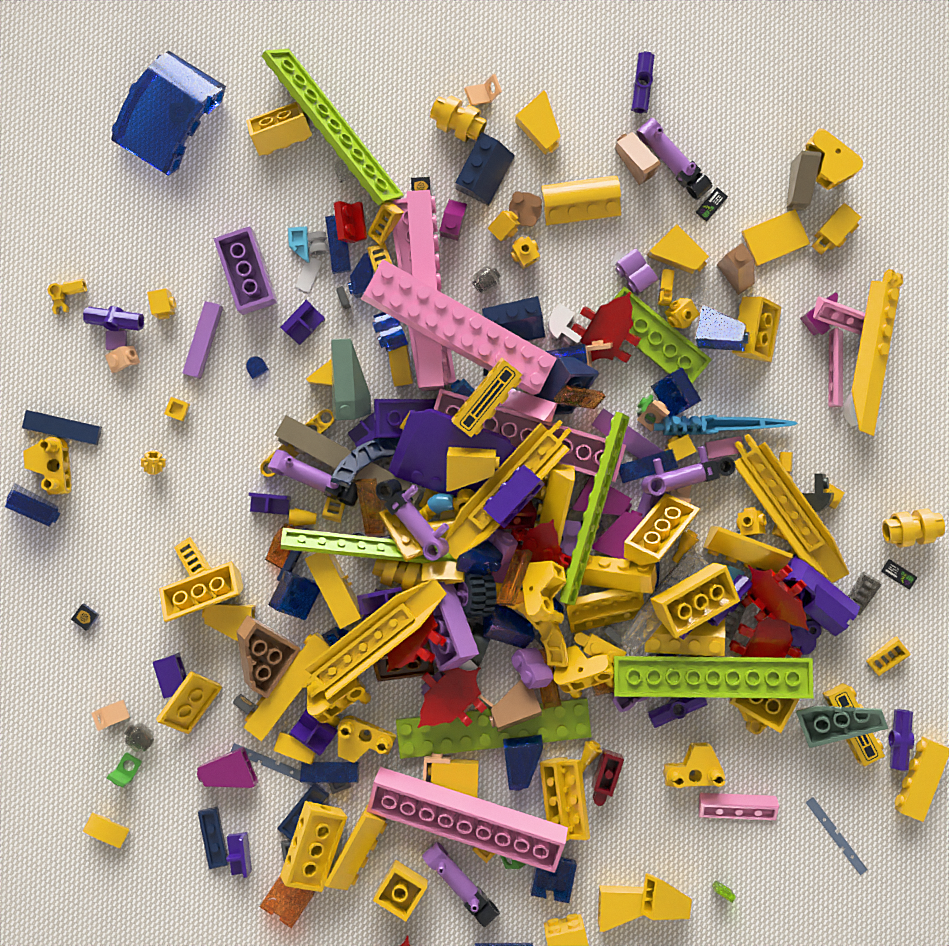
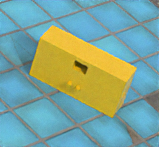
(334, 588)

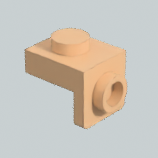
(122, 358)

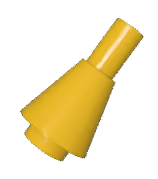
(687, 541)
(590, 753)

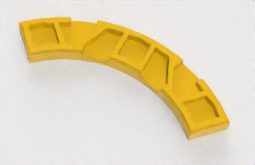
(550, 632)

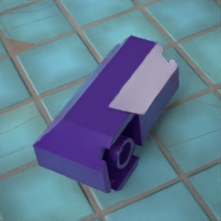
(821, 598)

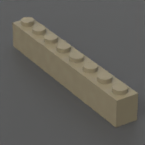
(328, 451)

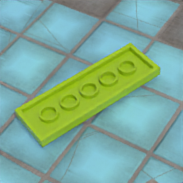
(663, 342)

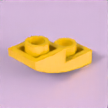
(400, 366)
(442, 571)
(293, 748)
(105, 830)

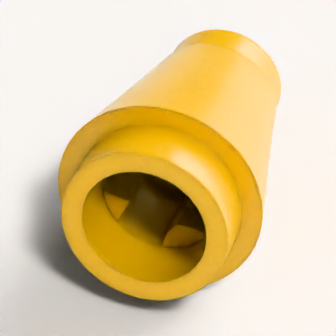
(301, 517)

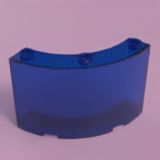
(165, 111)

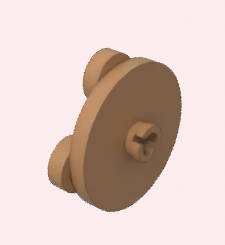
(526, 208)

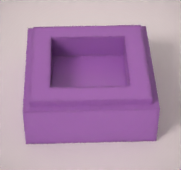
(116, 339)

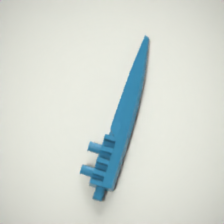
(712, 424)

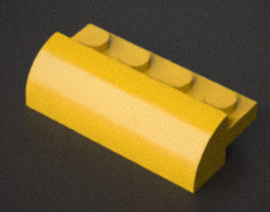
(581, 200)
(603, 609)
(565, 796)

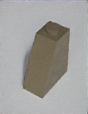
(802, 179)

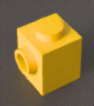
(504, 225)
(161, 303)
(682, 446)

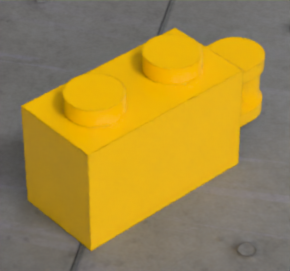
(836, 228)
(596, 645)

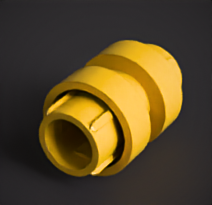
(451, 115)
(919, 526)
(401, 572)

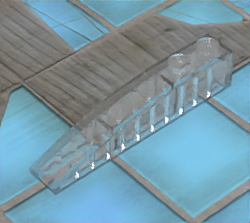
(646, 620)

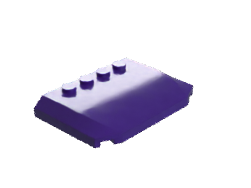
(425, 445)

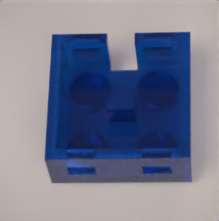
(676, 392)
(295, 595)
(559, 882)

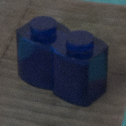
(390, 331)

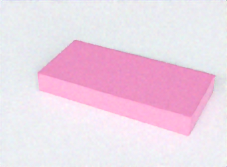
(722, 447)

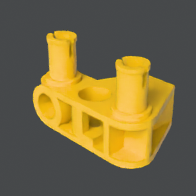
(837, 160)
(45, 459)
(540, 586)
(583, 672)
(326, 710)
(354, 742)
(703, 761)

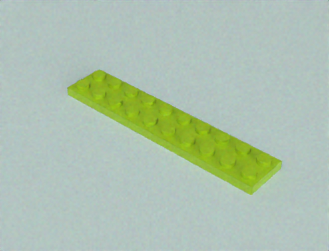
(332, 126)
(713, 677)
(556, 724)

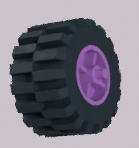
(477, 595)

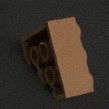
(263, 655)

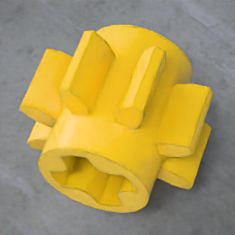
(153, 462)

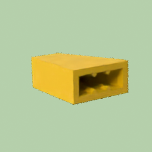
(539, 123)
(679, 251)
(469, 466)
(227, 617)
(459, 775)
(663, 901)
(618, 905)

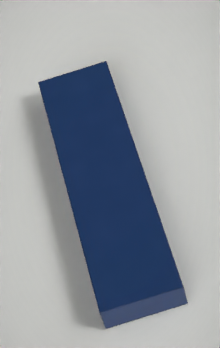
(61, 427)

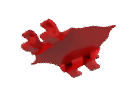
(611, 325)
(543, 543)
(775, 597)
(768, 639)
(413, 645)
(450, 697)

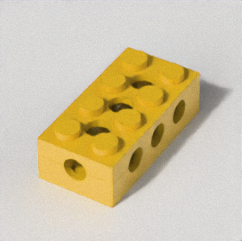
(313, 846)

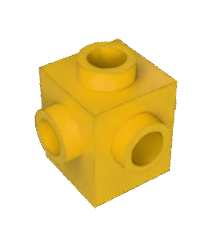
(525, 258)
(681, 313)
(751, 522)

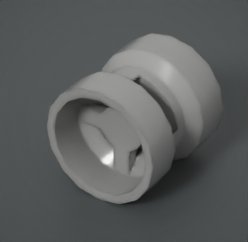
(317, 242)

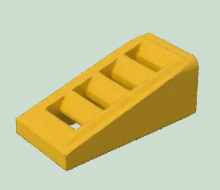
(392, 213)
(373, 257)
(331, 516)
(186, 561)
(898, 657)

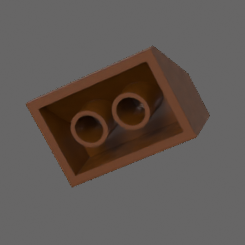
(412, 669)

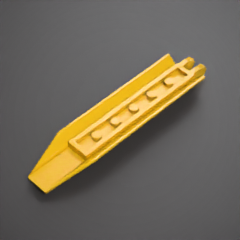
(875, 349)
(538, 453)
(790, 510)
(373, 638)

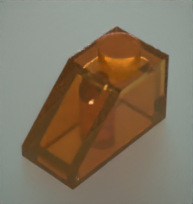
(276, 555)

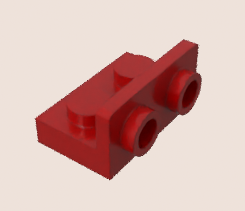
(350, 221)

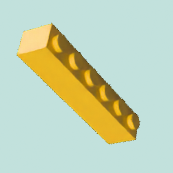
(272, 708)

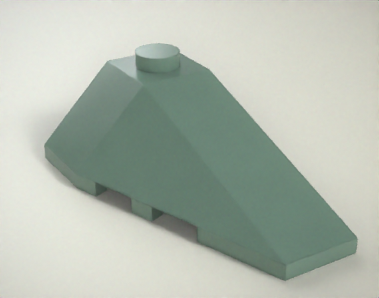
(349, 388)
(832, 724)

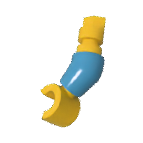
(445, 502)

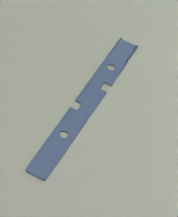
(270, 763)
(838, 838)

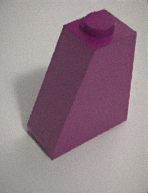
(615, 503)
(613, 539)
(228, 771)

